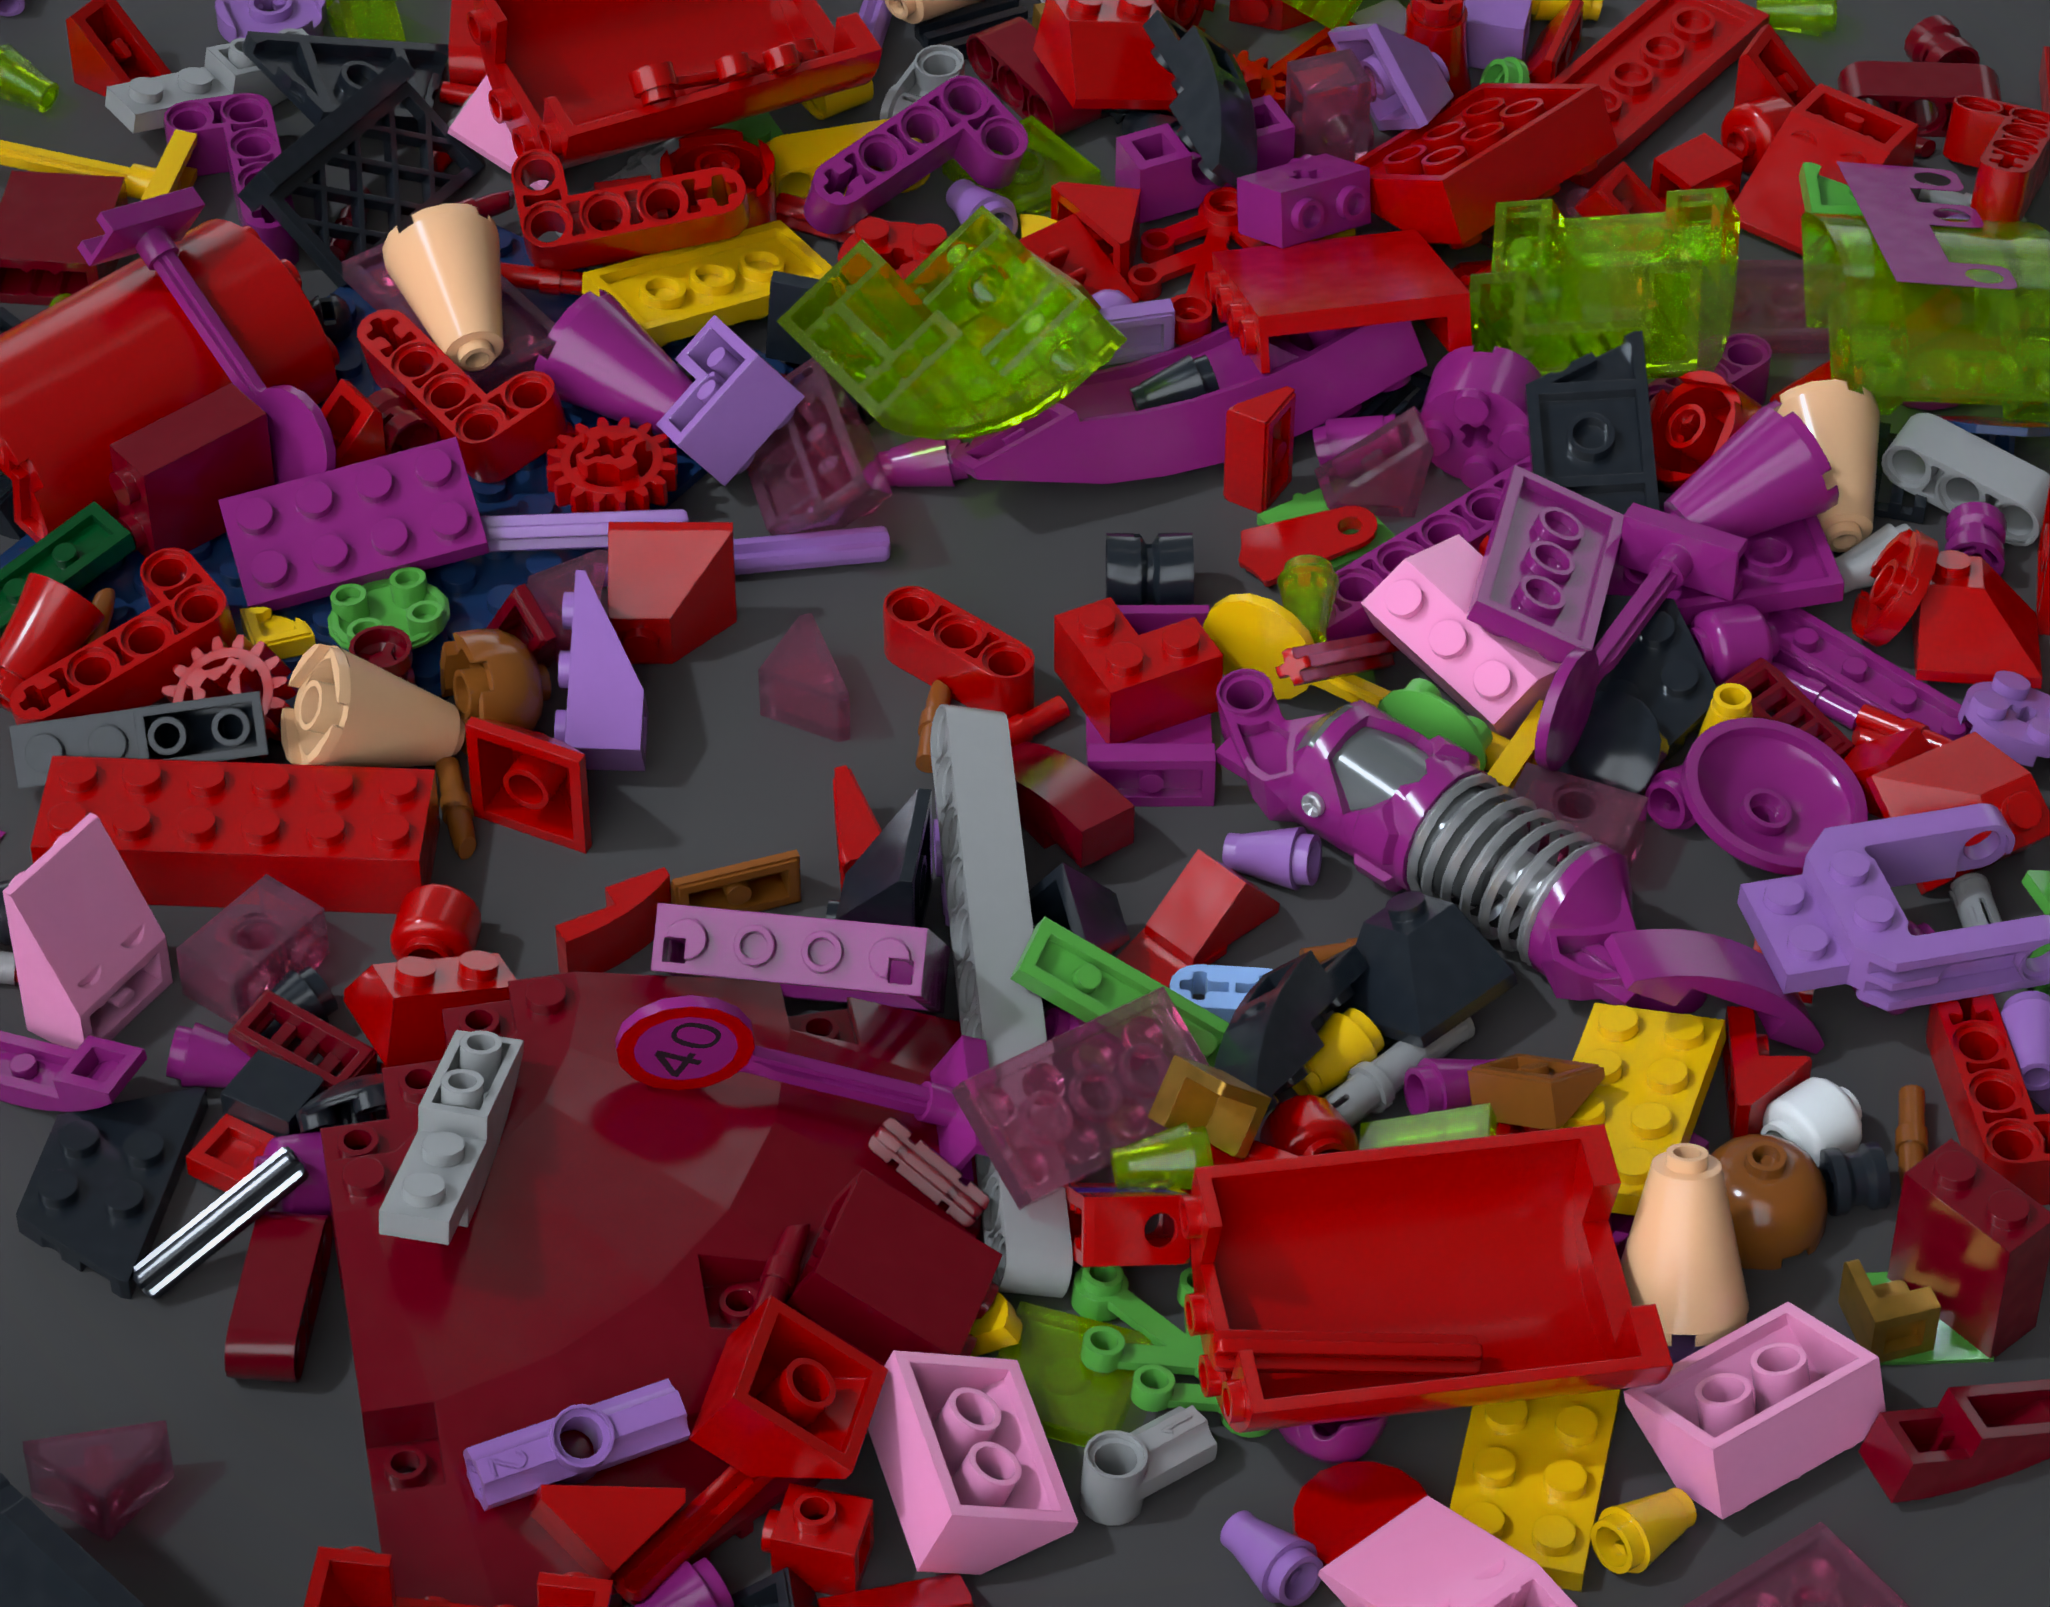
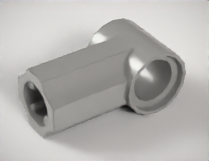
(1130, 1466)

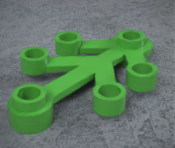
(1104, 1296)

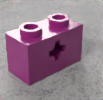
(1303, 200)

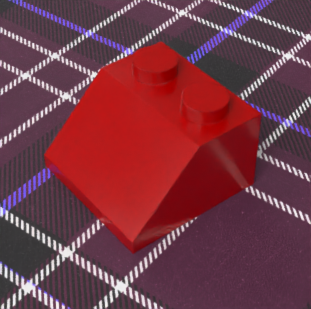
(1103, 54)
(404, 1001)
(788, 1398)

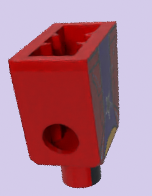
(1111, 1223)

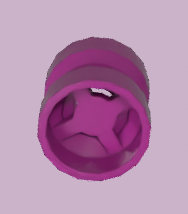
(1978, 531)

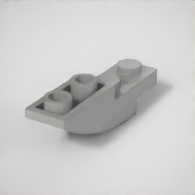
(225, 72)
(455, 1139)

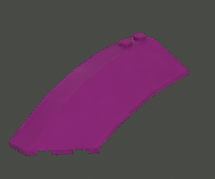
(1103, 440)

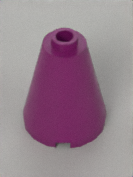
(611, 363)
(1758, 478)

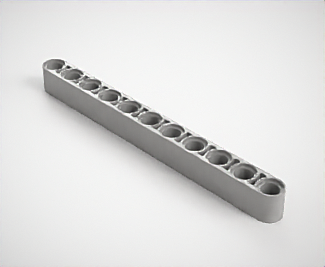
(988, 935)

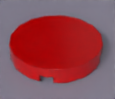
(1900, 584)
(1350, 1504)

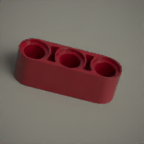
(1010, 67)
(1918, 89)
(278, 1297)

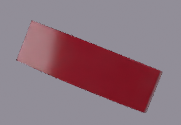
(1070, 804)
(1962, 1442)

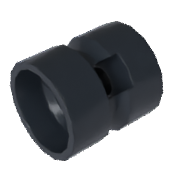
(1152, 571)

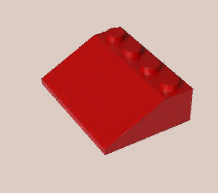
(1485, 150)

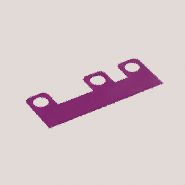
(1904, 224)

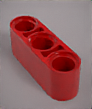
(953, 646)

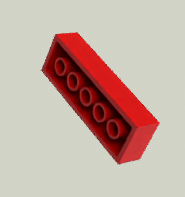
(217, 827)

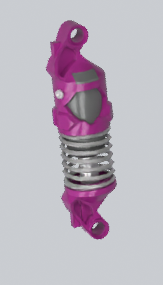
(1438, 825)

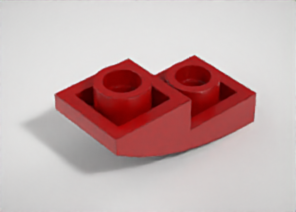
(616, 932)

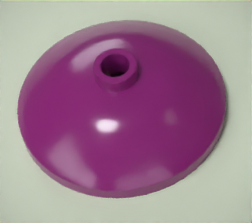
(1768, 791)

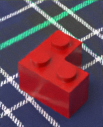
(1132, 680)

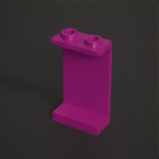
(1168, 765)

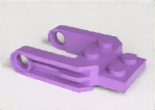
(1848, 928)

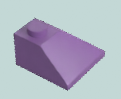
(1406, 75)

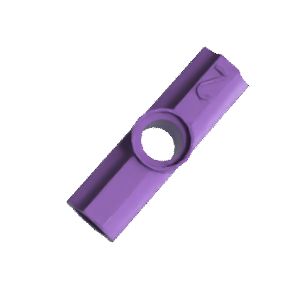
(617, 1427)

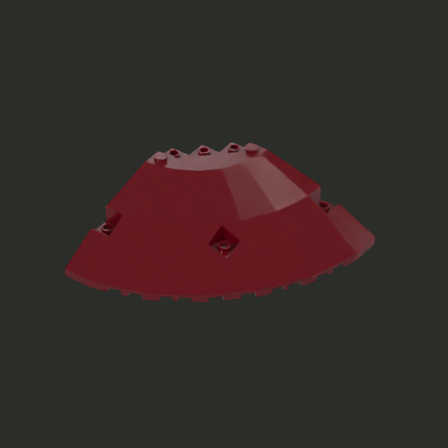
(599, 1255)

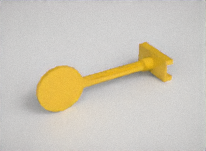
(140, 180)
(1255, 632)

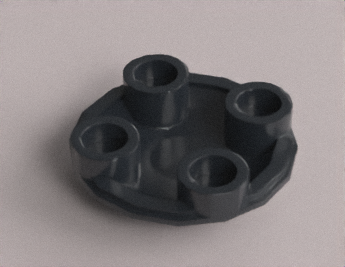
(1618, 744)
(344, 1104)

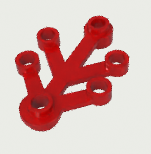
(659, 82)
(1219, 222)

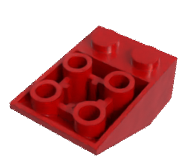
(1818, 130)

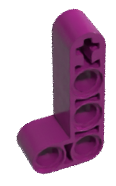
(239, 138)
(906, 161)

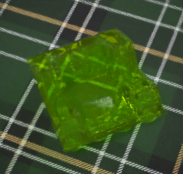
(1591, 280)
(1931, 337)
(949, 350)

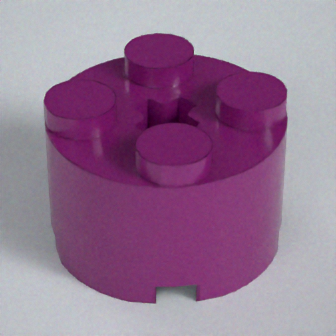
(1478, 412)

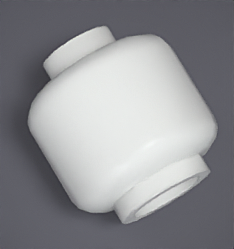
(1816, 1117)

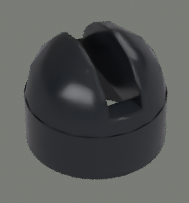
(335, 308)

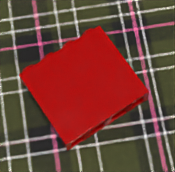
(1336, 287)

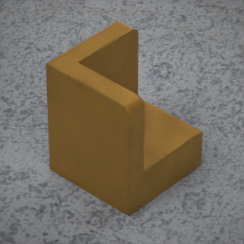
(1212, 1100)
(1888, 1315)

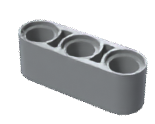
(1959, 467)

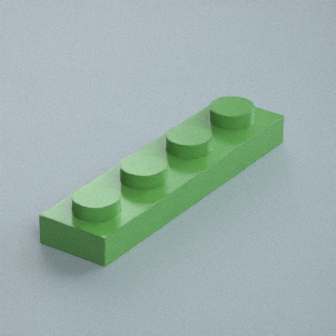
(1094, 982)

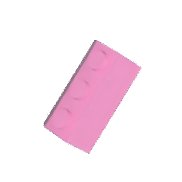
(1425, 614)
(1759, 1408)
(967, 1462)

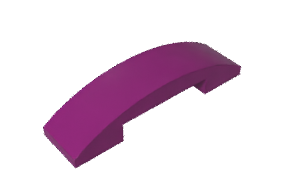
(1674, 961)
(65, 1078)

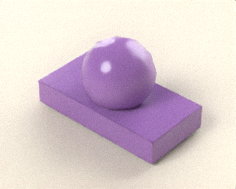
(1146, 325)

